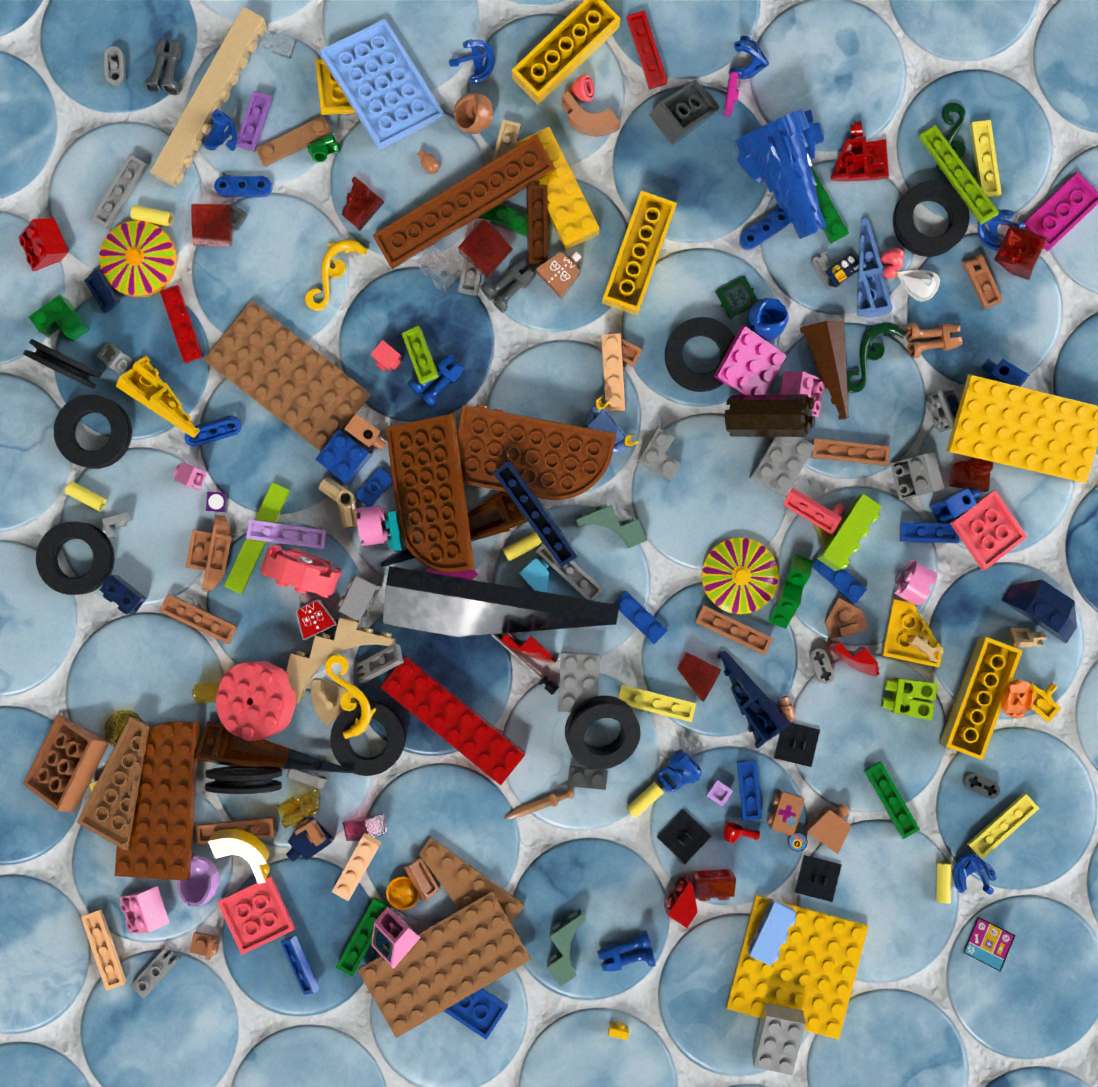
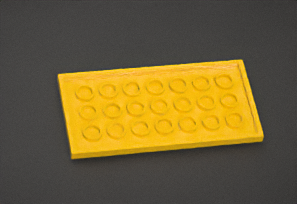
(1025, 429)

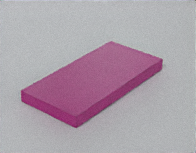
(1063, 210)

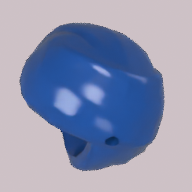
(767, 318)

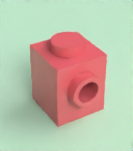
(386, 357)

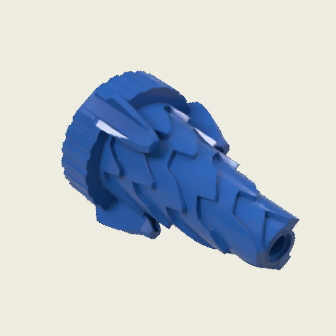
(783, 157)

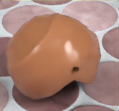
(473, 113)

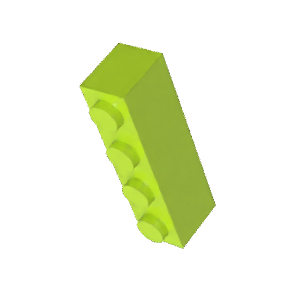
(849, 533)

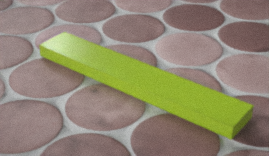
(958, 174)
(251, 548)

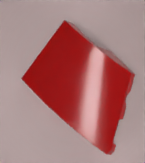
(862, 161)
(530, 648)
(858, 659)

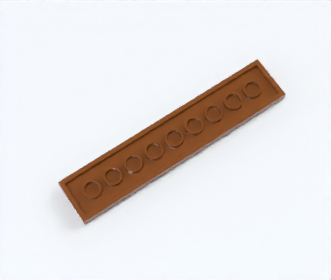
(464, 201)

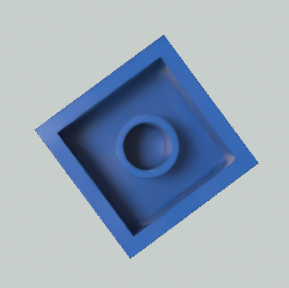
(343, 457)

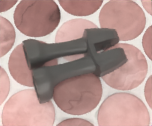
(168, 84)
(521, 281)

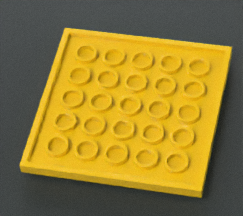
(810, 974)

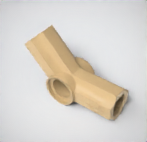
(336, 492)

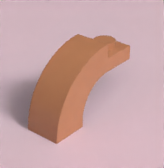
(589, 123)

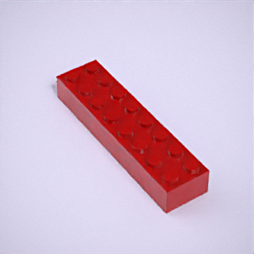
(453, 720)

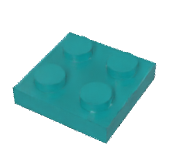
(395, 539)

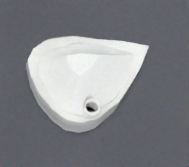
(920, 283)

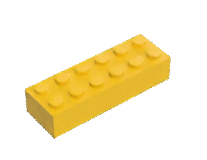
(565, 49)
(565, 201)
(639, 253)
(979, 697)

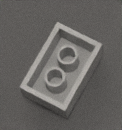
(782, 463)
(577, 679)
(778, 1038)

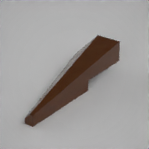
(828, 348)

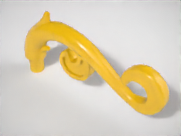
(337, 272)
(345, 700)

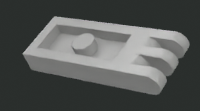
(379, 663)
(154, 973)

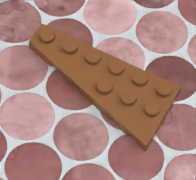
(114, 797)
(463, 881)

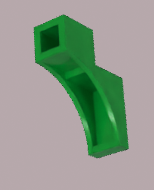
(791, 592)

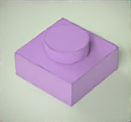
(719, 792)

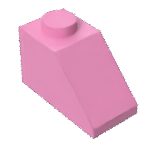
(189, 475)

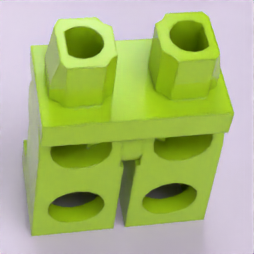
(903, 697)

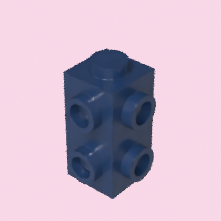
(122, 594)

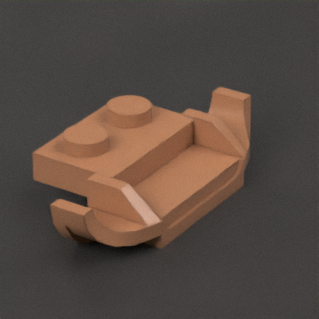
(210, 552)

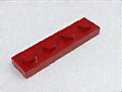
(646, 50)
(181, 324)

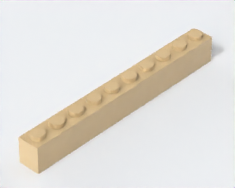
(209, 96)

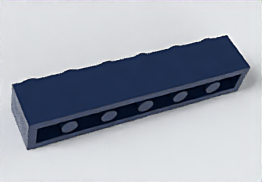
(535, 513)

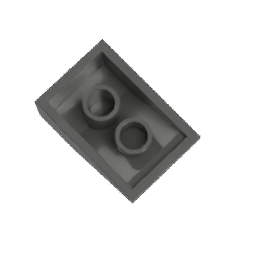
(683, 111)

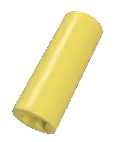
(151, 215)
(85, 496)
(522, 546)
(644, 800)
(943, 882)

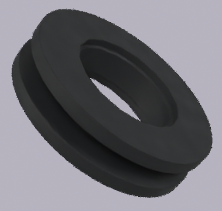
(946, 197)
(673, 352)
(62, 363)
(66, 425)
(48, 552)
(613, 753)
(372, 765)
(243, 780)

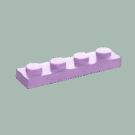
(286, 534)

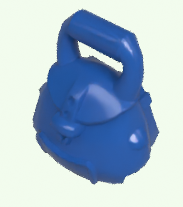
(680, 769)

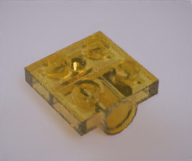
(294, 810)

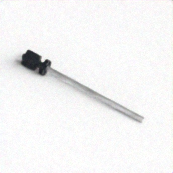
(550, 685)

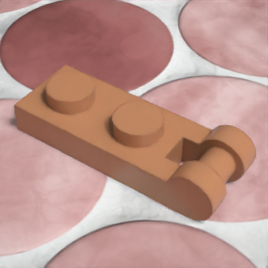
(982, 282)

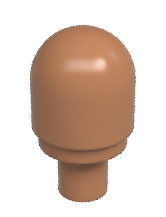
(428, 162)
(787, 708)

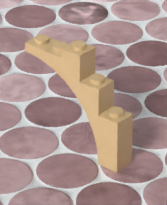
(348, 635)

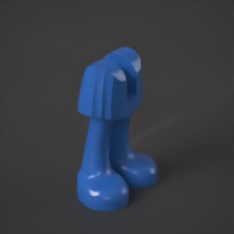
(448, 376)
(618, 961)

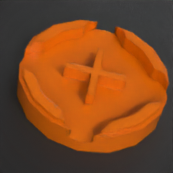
(1017, 698)

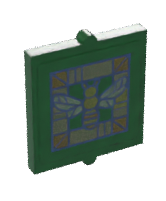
(736, 297)

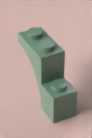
(605, 516)
(562, 934)

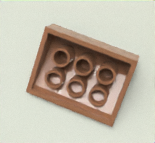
(65, 764)

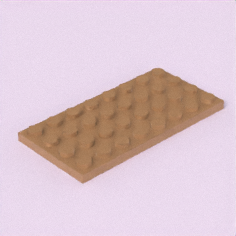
(287, 376)
(446, 964)

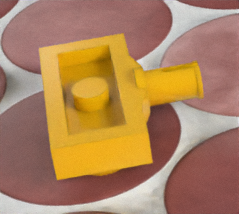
(1043, 702)

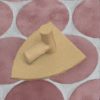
(326, 700)

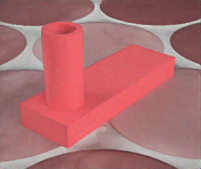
(814, 512)

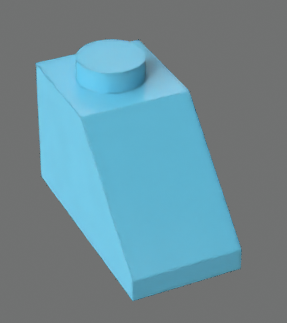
(537, 575)

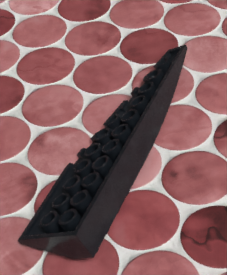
(482, 608)

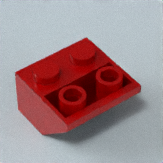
(43, 243)
(682, 903)

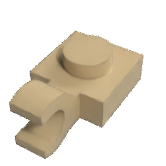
(1025, 638)
(920, 644)

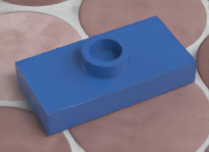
(374, 487)

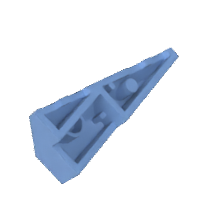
(872, 291)

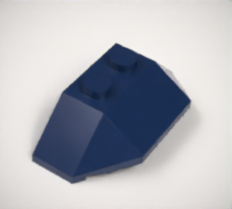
(1044, 607)

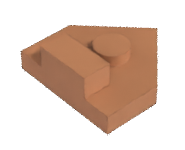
(844, 620)

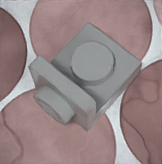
(114, 358)
(119, 520)

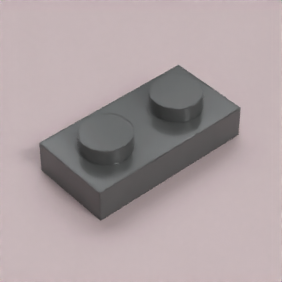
(587, 778)

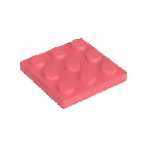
(988, 530)
(256, 915)

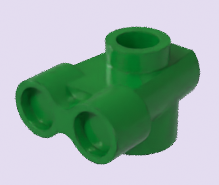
(321, 147)

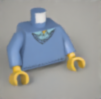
(600, 419)

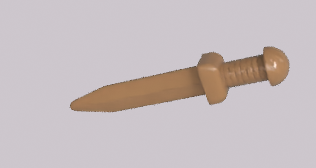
(552, 799)

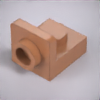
(313, 833)
(204, 944)

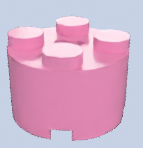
(371, 525)
(915, 582)

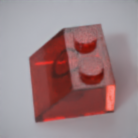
(485, 248)
(1020, 251)
(714, 884)

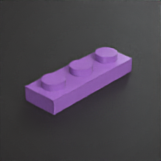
(254, 121)

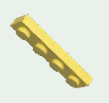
(985, 158)
(657, 703)
(1003, 826)

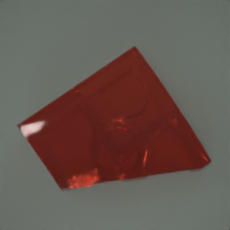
(361, 204)
(971, 474)
(698, 674)

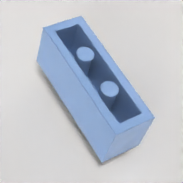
(771, 932)

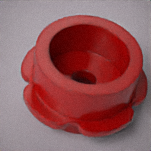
(856, 129)

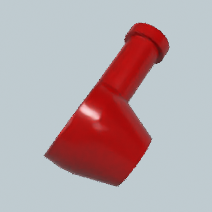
(734, 831)

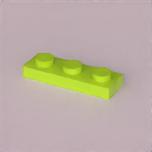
(420, 355)

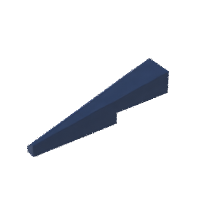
(762, 715)

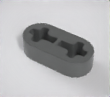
(983, 781)

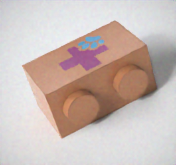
(785, 812)

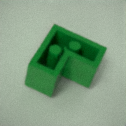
(59, 315)

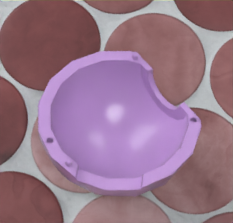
(202, 884)

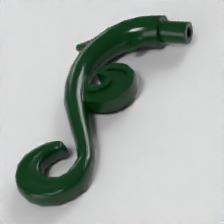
(957, 145)
(864, 352)

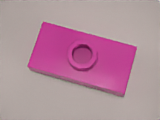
(731, 94)

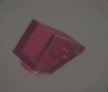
(372, 825)

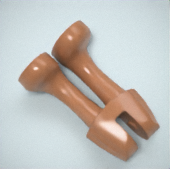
(943, 342)

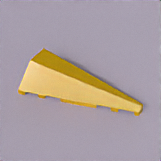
(146, 387)

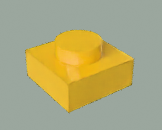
(618, 1030)

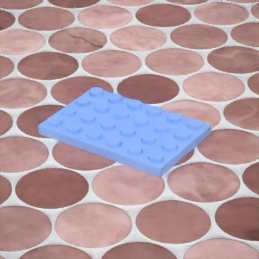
(381, 84)

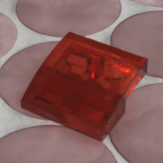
(211, 225)

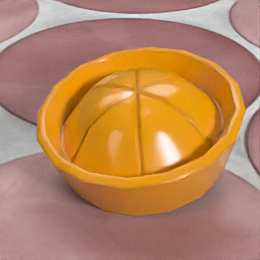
(402, 893)

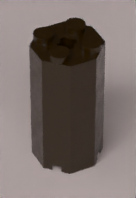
(769, 415)

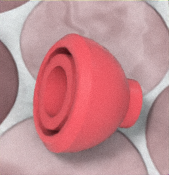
(583, 88)

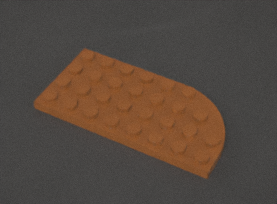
(550, 455)
(431, 493)
(164, 806)

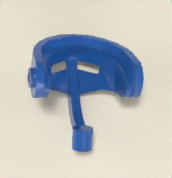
(759, 61)
(481, 72)
(216, 136)
(991, 239)
(976, 864)

